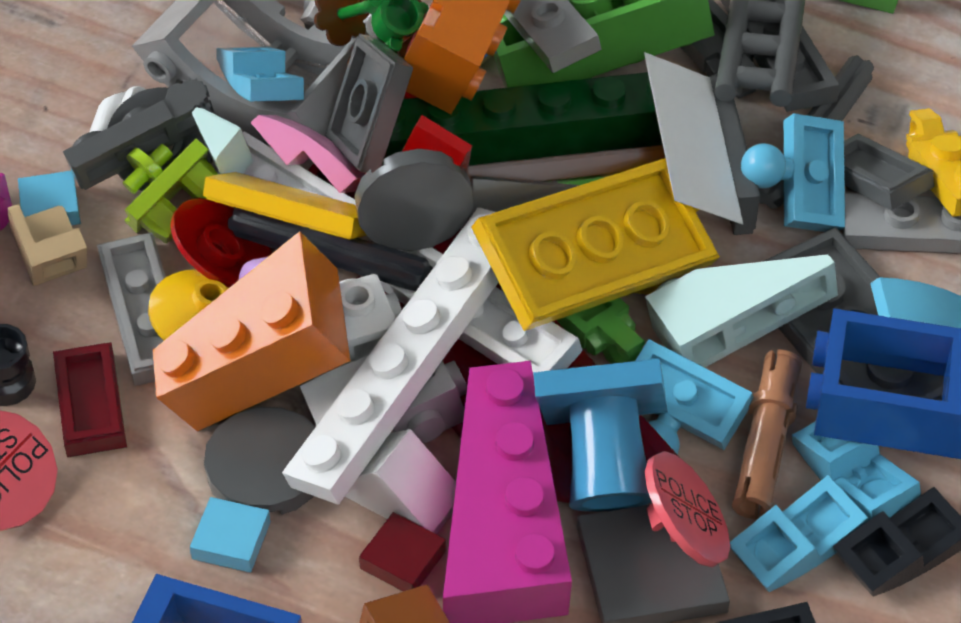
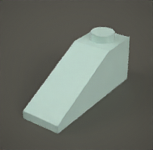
(733, 305)

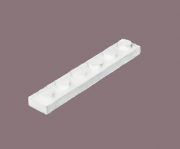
(394, 371)

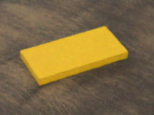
(592, 244)

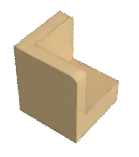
(47, 243)

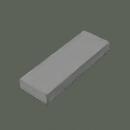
(131, 274)

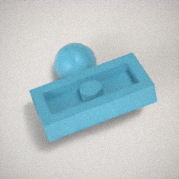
(810, 171)
(696, 400)

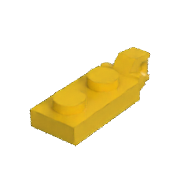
(938, 151)

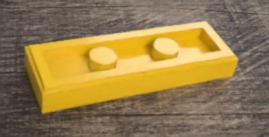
(284, 203)

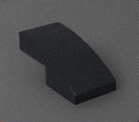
(902, 547)

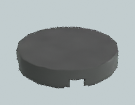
(414, 200)
(250, 454)

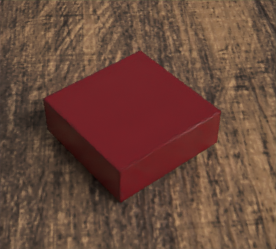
(402, 553)

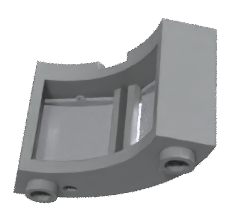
(185, 45)

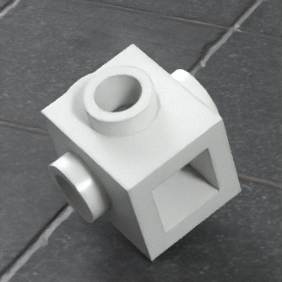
(366, 313)

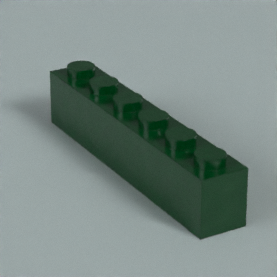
(543, 119)

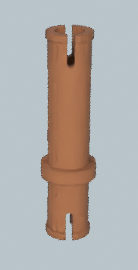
(772, 414)

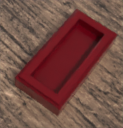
(89, 399)

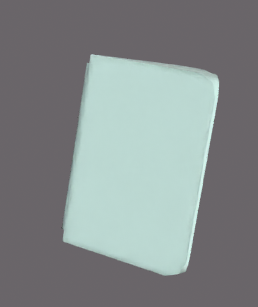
(224, 142)

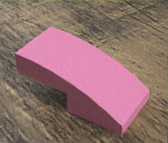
(298, 143)

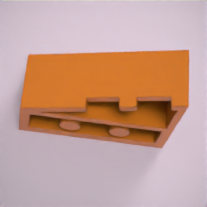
(452, 47)

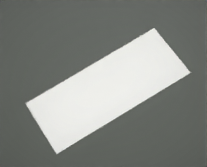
(692, 139)

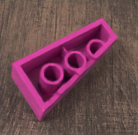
(506, 524)

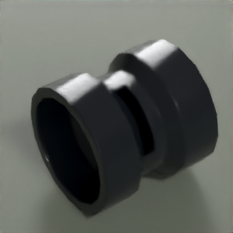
(16, 368)

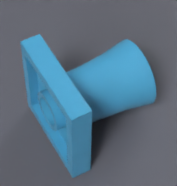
(605, 428)

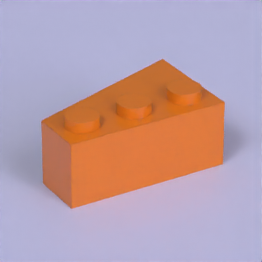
(256, 338)

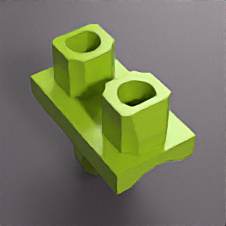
(153, 206)

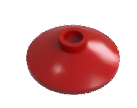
(207, 242)

